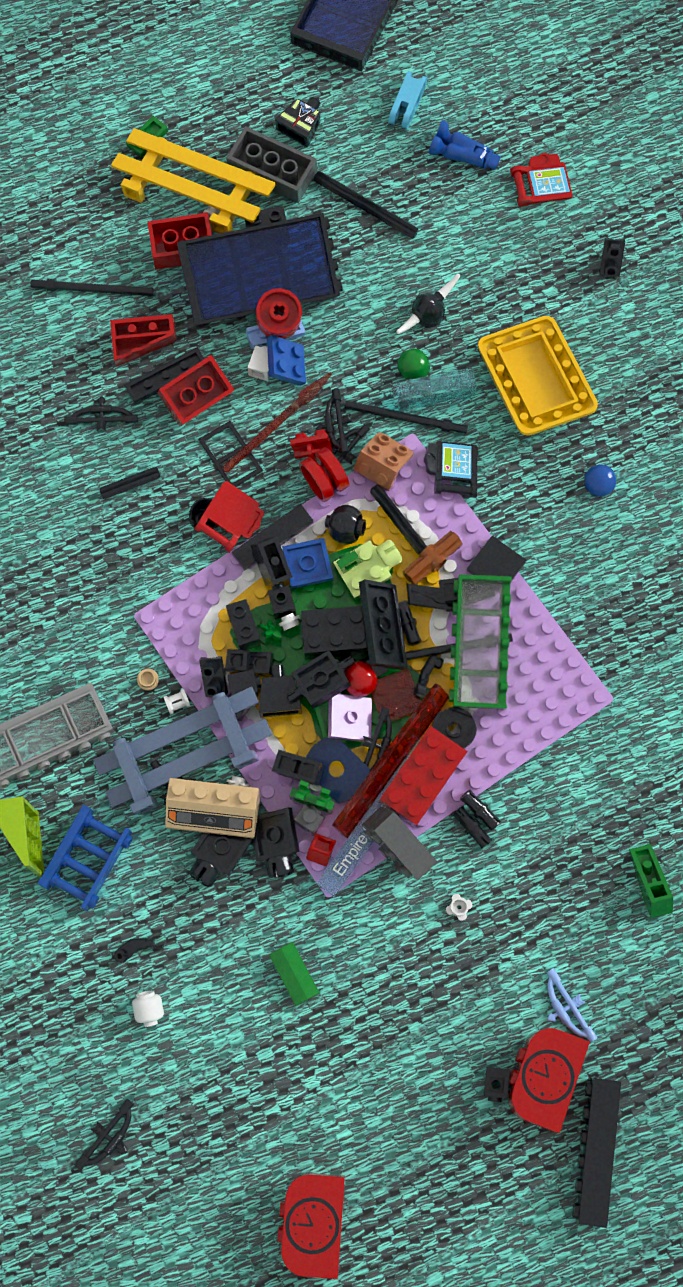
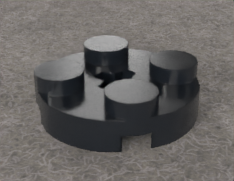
(465, 724)

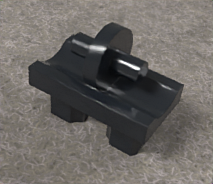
(612, 257)
(213, 675)

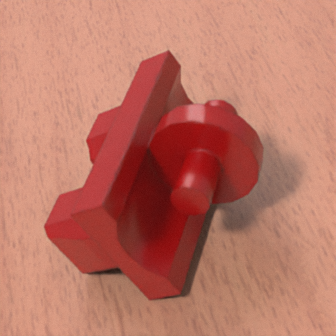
(307, 446)

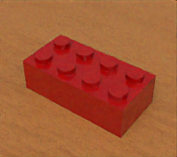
(422, 776)

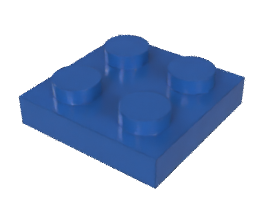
(286, 360)
(308, 563)

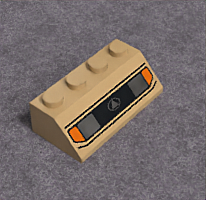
(212, 808)

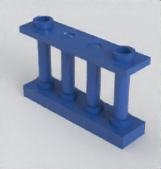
(74, 839)

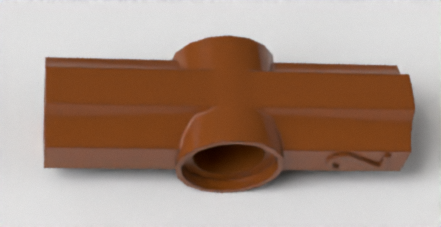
(432, 558)

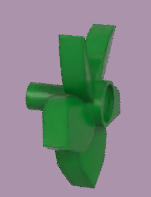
(271, 630)

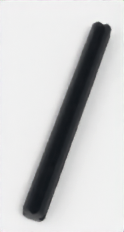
(366, 204)

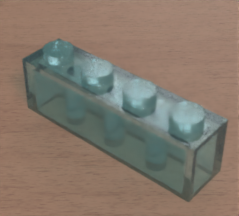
(433, 389)

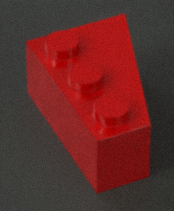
(140, 336)

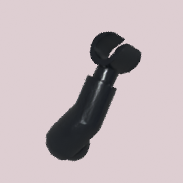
(433, 661)
(132, 946)

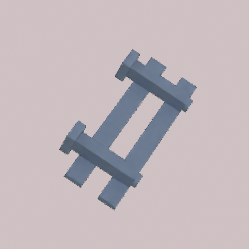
(235, 742)

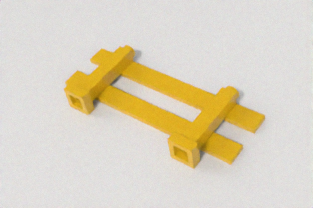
(147, 171)

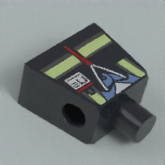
(299, 120)

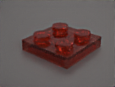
(397, 694)

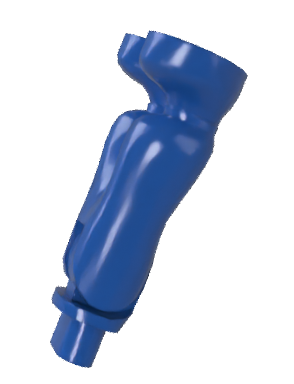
(462, 148)

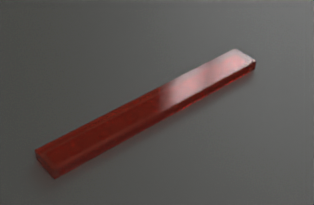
(390, 761)

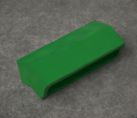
(294, 974)

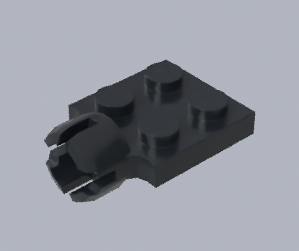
(276, 841)
(217, 856)

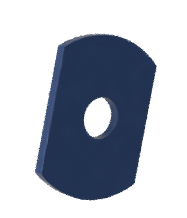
(355, 770)

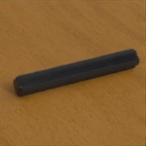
(398, 518)

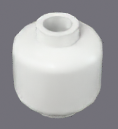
(147, 1008)

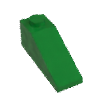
(652, 881)

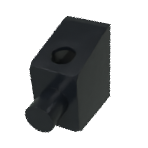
(273, 694)

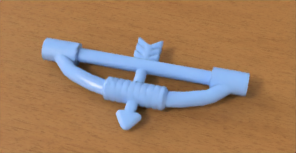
(572, 1004)

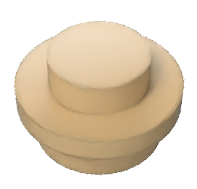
(147, 679)

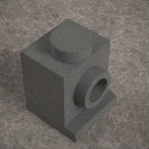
(309, 819)

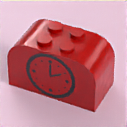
(546, 1077)
(312, 1225)

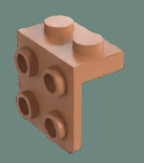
(382, 460)

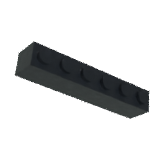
(598, 1152)

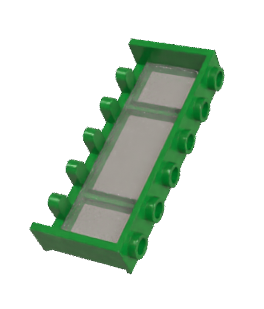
(480, 641)

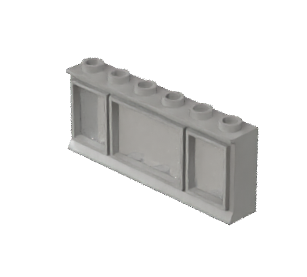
(52, 733)

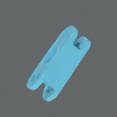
(407, 99)

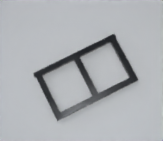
(217, 462)

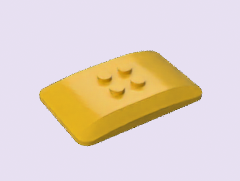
(537, 375)

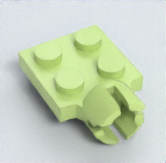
(374, 566)

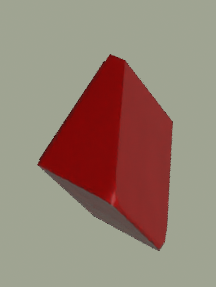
(320, 849)

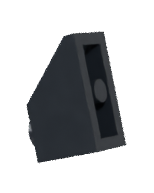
(240, 682)

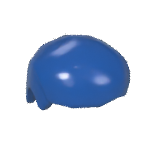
(600, 480)

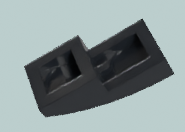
(243, 660)

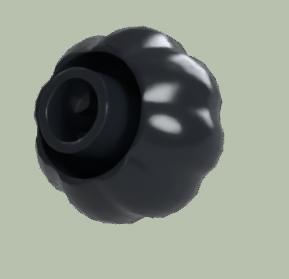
(345, 524)

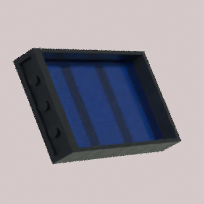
(342, 28)
(235, 268)

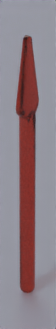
(305, 396)

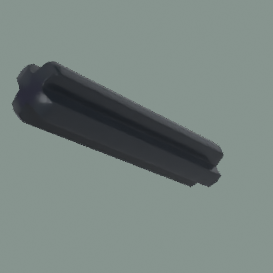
(129, 482)

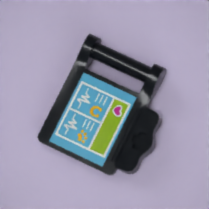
(452, 463)

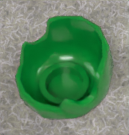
(413, 364)

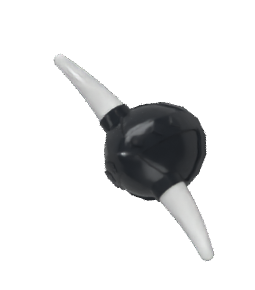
(429, 308)

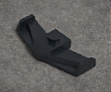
(433, 597)

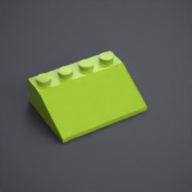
(22, 829)

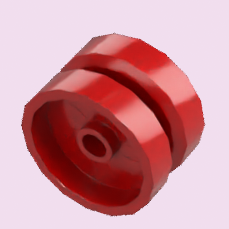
(281, 302)
(324, 474)

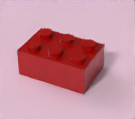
(167, 232)
(195, 390)

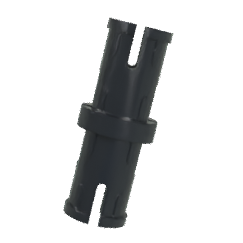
(409, 624)
(480, 809)
(472, 827)

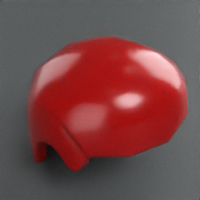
(362, 679)

